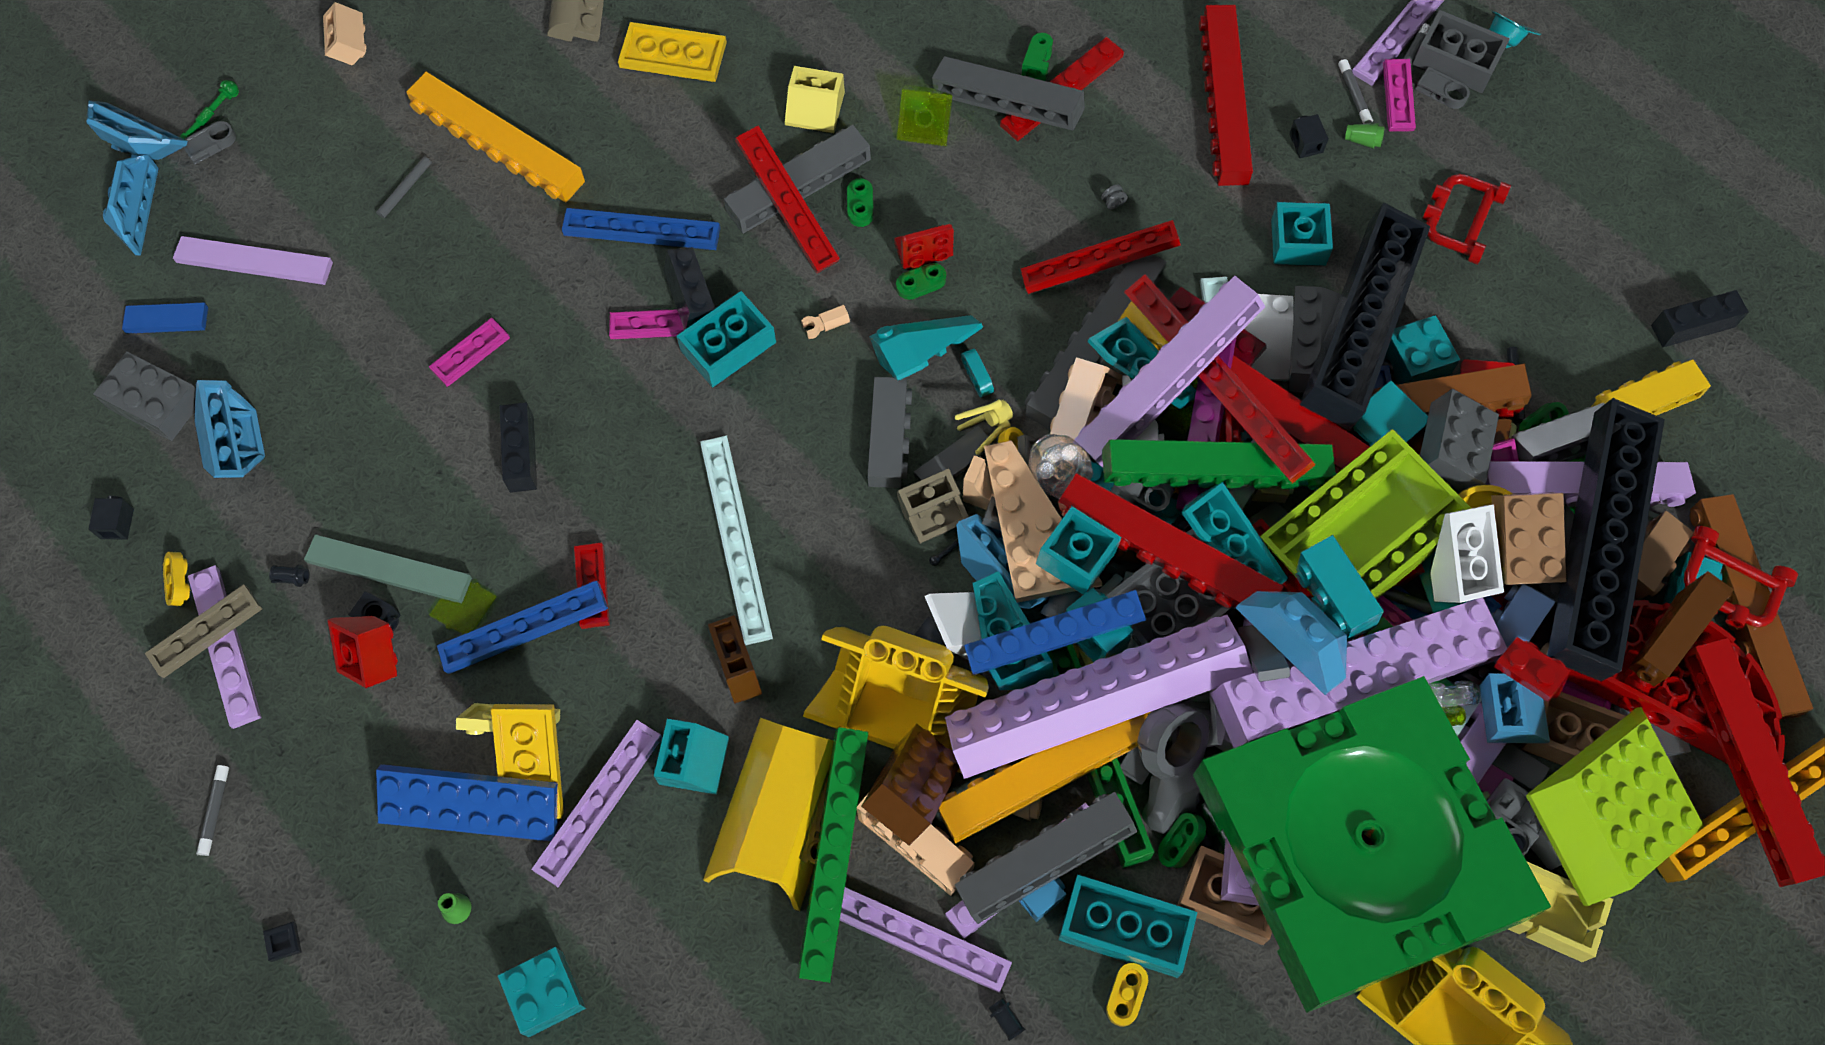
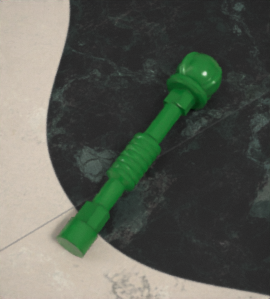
(227, 90)

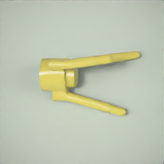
(995, 414)

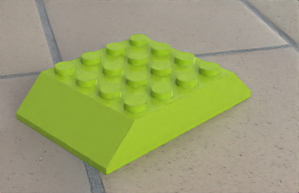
(1378, 508)
(1615, 810)

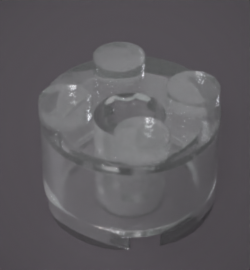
(1056, 450)

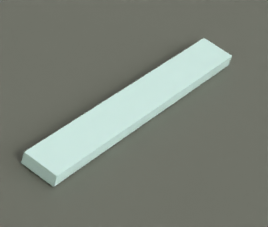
(736, 541)

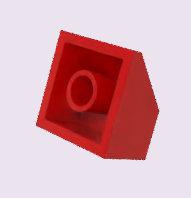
(363, 649)

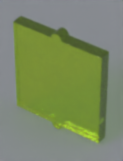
(467, 615)

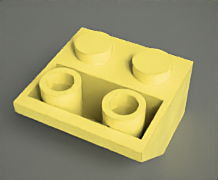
(814, 99)

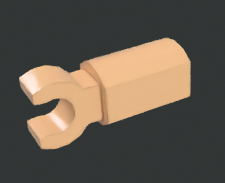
(826, 321)

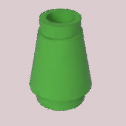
(1366, 134)
(458, 911)

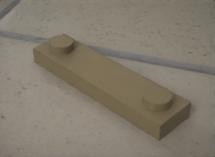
(203, 631)

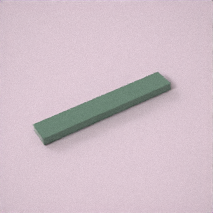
(388, 568)

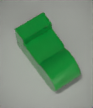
(1036, 57)

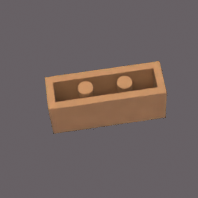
(1663, 543)

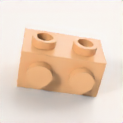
(344, 34)

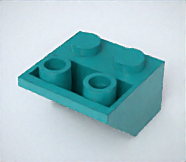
(691, 757)

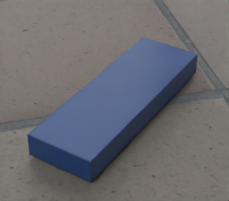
(165, 318)

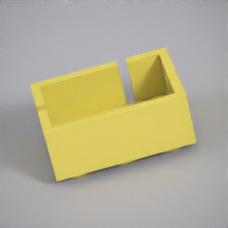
(1567, 921)

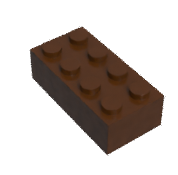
(912, 784)

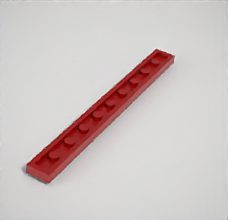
(1226, 386)

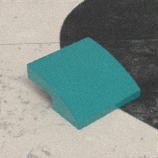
(1390, 410)

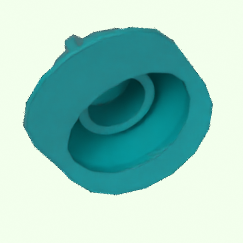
(1510, 29)

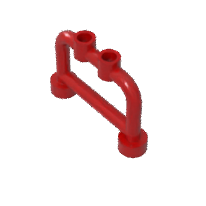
(1441, 194)
(1738, 615)

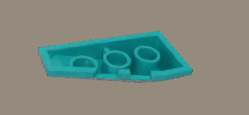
(908, 346)
(1000, 613)

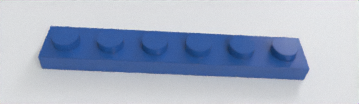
(641, 229)
(522, 627)
(1055, 632)

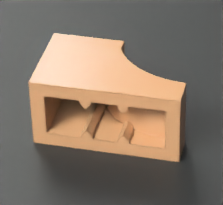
(977, 484)

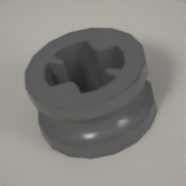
(1114, 196)

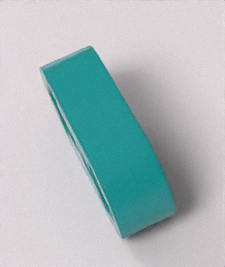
(977, 372)

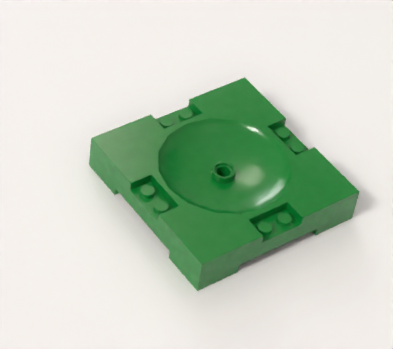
(1352, 909)

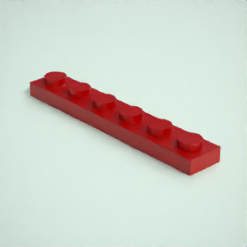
(1076, 76)
(787, 199)
(1100, 256)

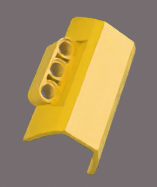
(892, 684)
(776, 810)
(1463, 1002)

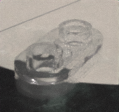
(1460, 694)

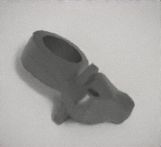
(1172, 784)

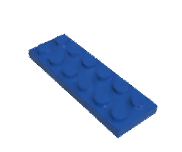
(467, 802)

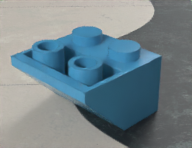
(1512, 712)

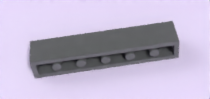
(1010, 93)
(809, 173)
(1045, 857)

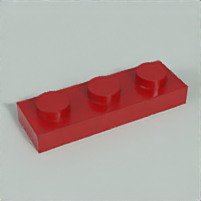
(589, 568)

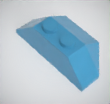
(131, 133)
(131, 200)
(226, 430)
(984, 553)
(1300, 634)

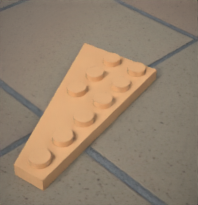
(1025, 522)

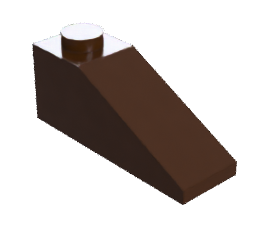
(734, 659)

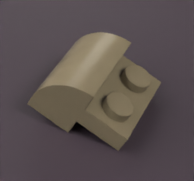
(575, 19)
(932, 506)

